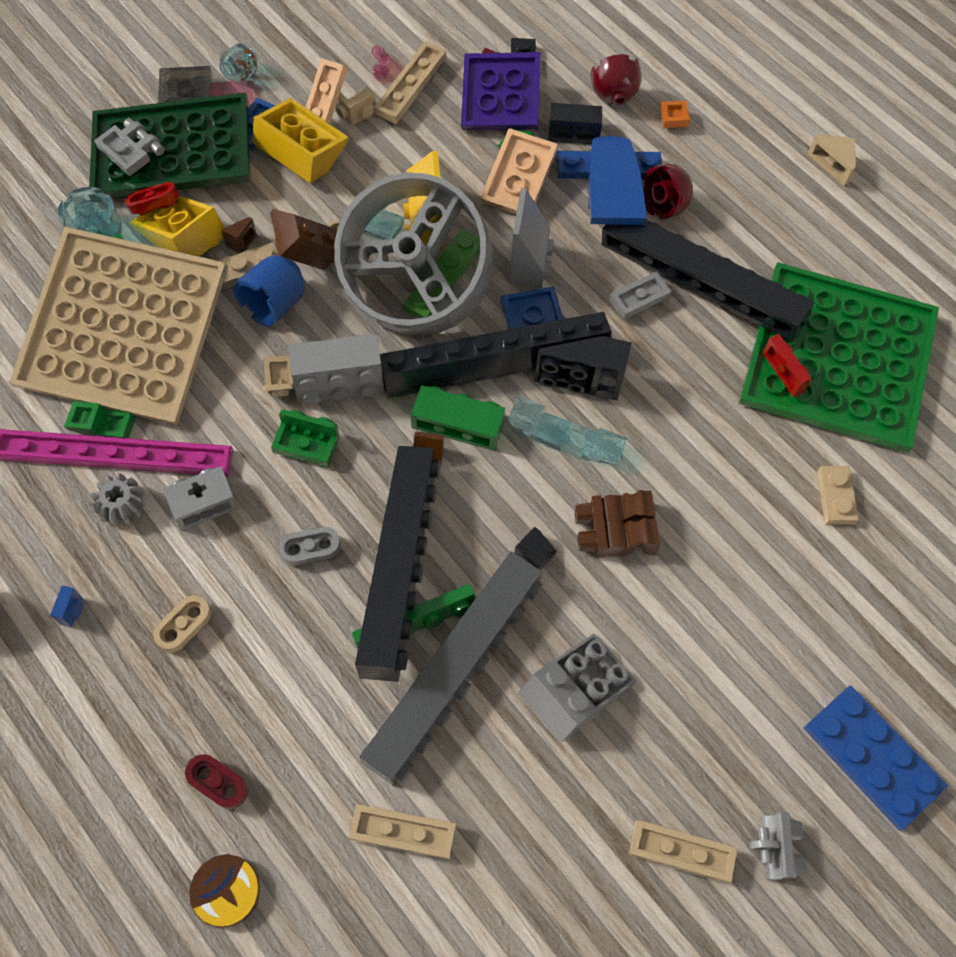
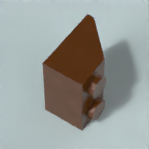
(304, 239)

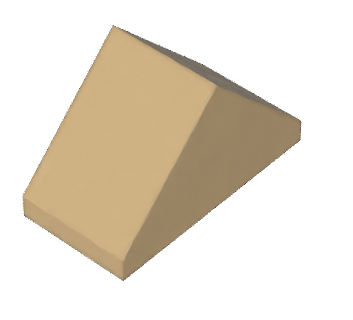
(835, 155)

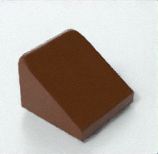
(239, 235)
(430, 440)

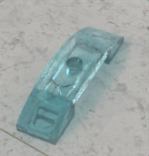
(564, 435)

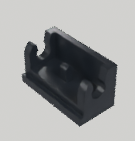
(574, 123)

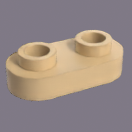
(179, 622)

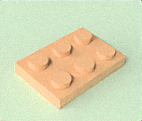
(519, 164)

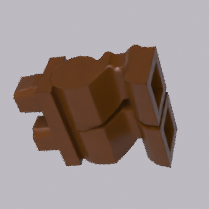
(612, 525)

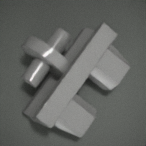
(777, 846)

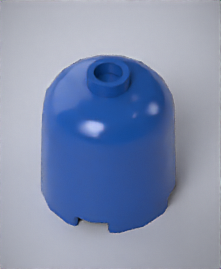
(270, 289)

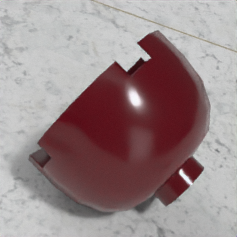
(616, 79)
(667, 190)

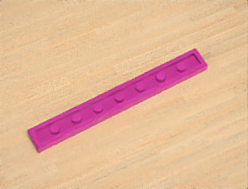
(113, 452)

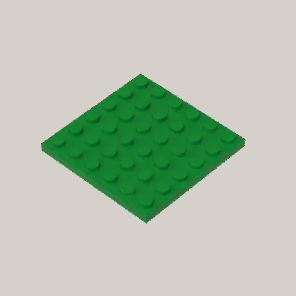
(862, 357)

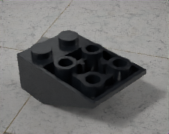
(585, 366)

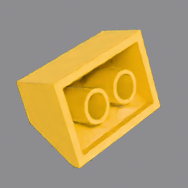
(298, 139)
(427, 165)

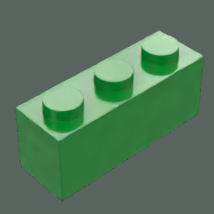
(458, 417)

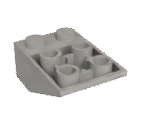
(576, 687)

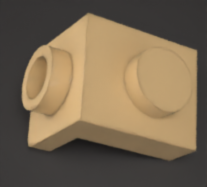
(357, 107)
(278, 375)

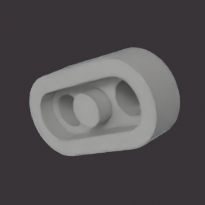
(309, 545)

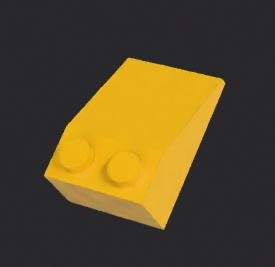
(183, 228)

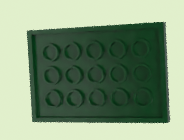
(201, 140)

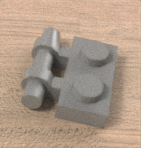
(124, 151)

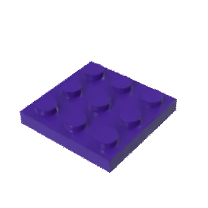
(501, 91)

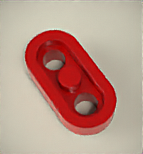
(151, 198)

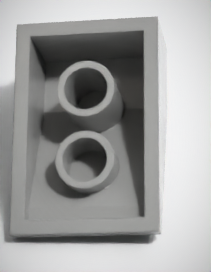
(530, 244)

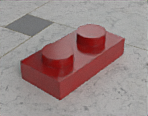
(786, 365)

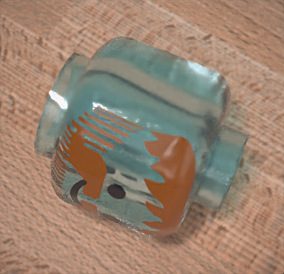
(238, 63)

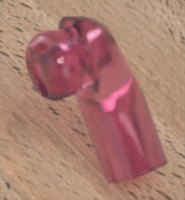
(383, 58)

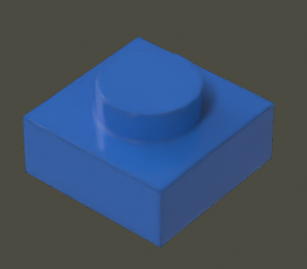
(67, 606)

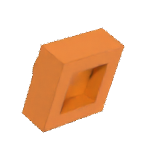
(674, 114)

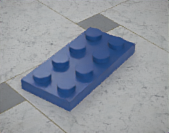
(875, 758)

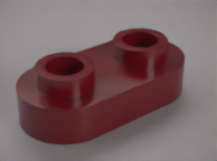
(217, 782)

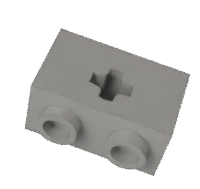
(189, 509)

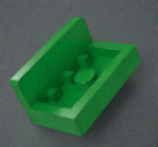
(306, 437)

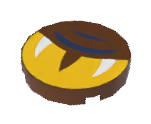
(224, 891)

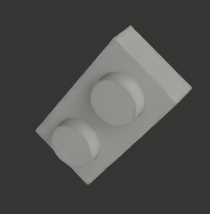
(640, 295)

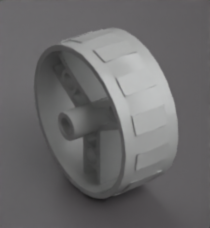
(415, 257)

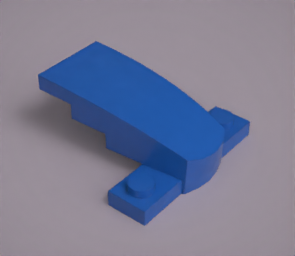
(613, 179)

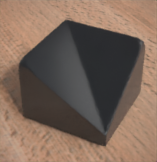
(535, 549)

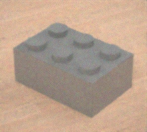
(336, 369)

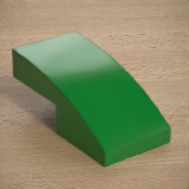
(96, 421)

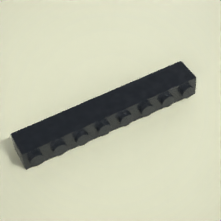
(711, 276)
(483, 355)
(397, 566)

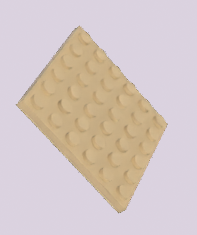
(120, 325)

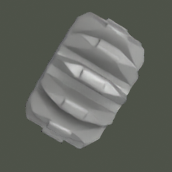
(118, 500)

